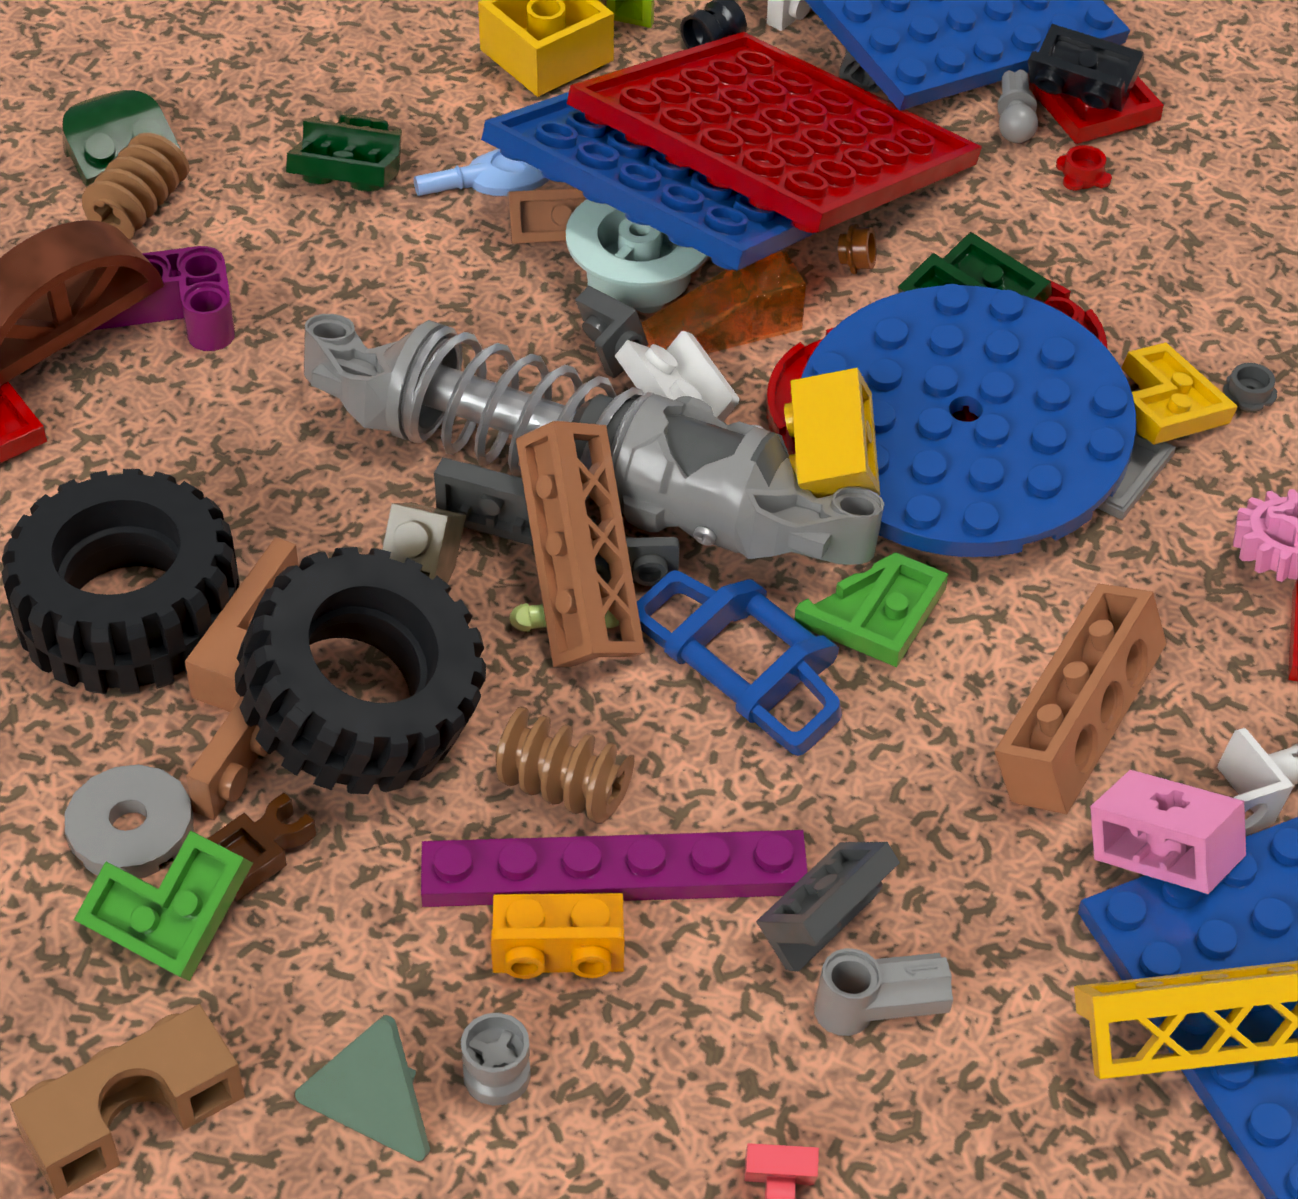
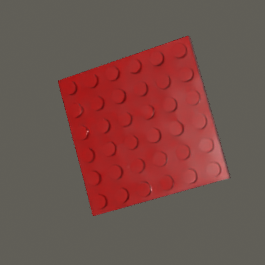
(775, 129)

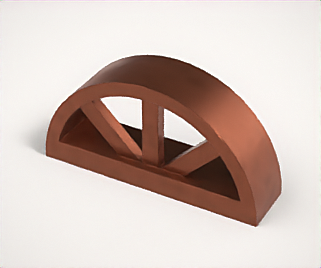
(64, 287)

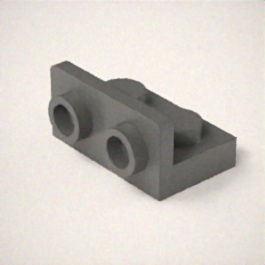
(488, 498)
(826, 900)

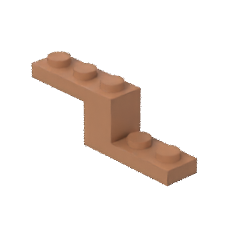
(211, 668)

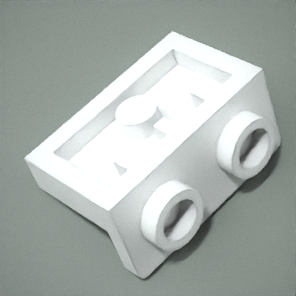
(678, 372)

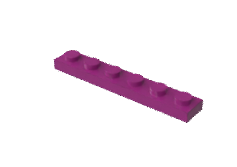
(626, 864)

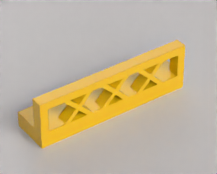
(1186, 994)

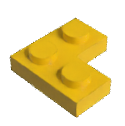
(1173, 395)

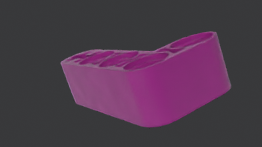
(192, 290)

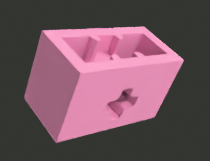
(1169, 831)

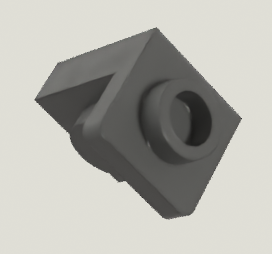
(609, 326)

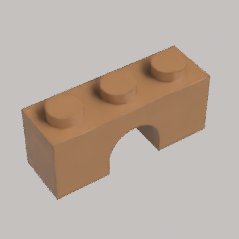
(172, 1064)

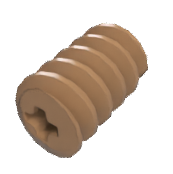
(135, 183)
(561, 769)

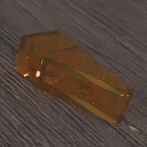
(735, 307)

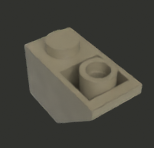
(425, 536)

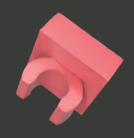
(781, 1168)

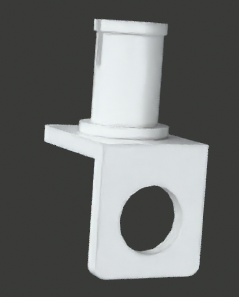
(1259, 777)

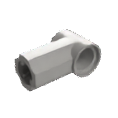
(880, 989)

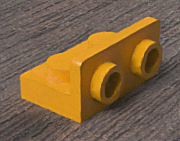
(557, 934)

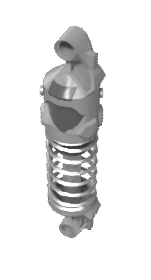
(668, 455)

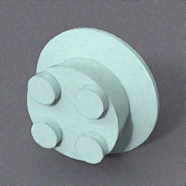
(628, 258)

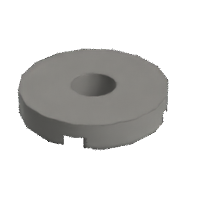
(124, 791)

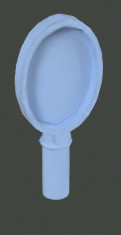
(486, 174)

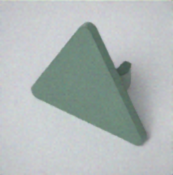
(371, 1091)

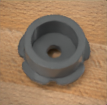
(1251, 387)

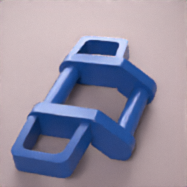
(733, 602)

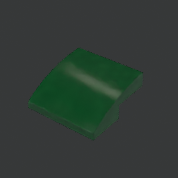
(978, 264)

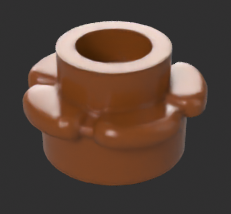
(857, 248)

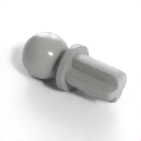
(1017, 108)

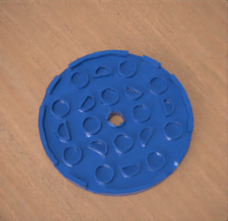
(1047, 406)

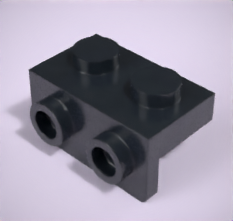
(1085, 68)

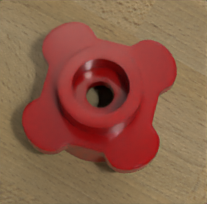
(1084, 168)

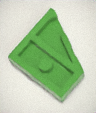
(878, 608)

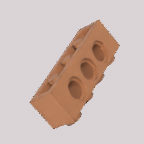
(1081, 698)

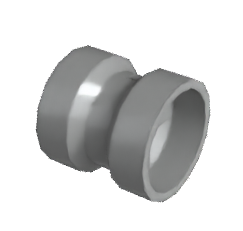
(486, 1047)

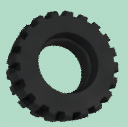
(106, 527)
(326, 728)

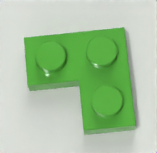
(172, 921)

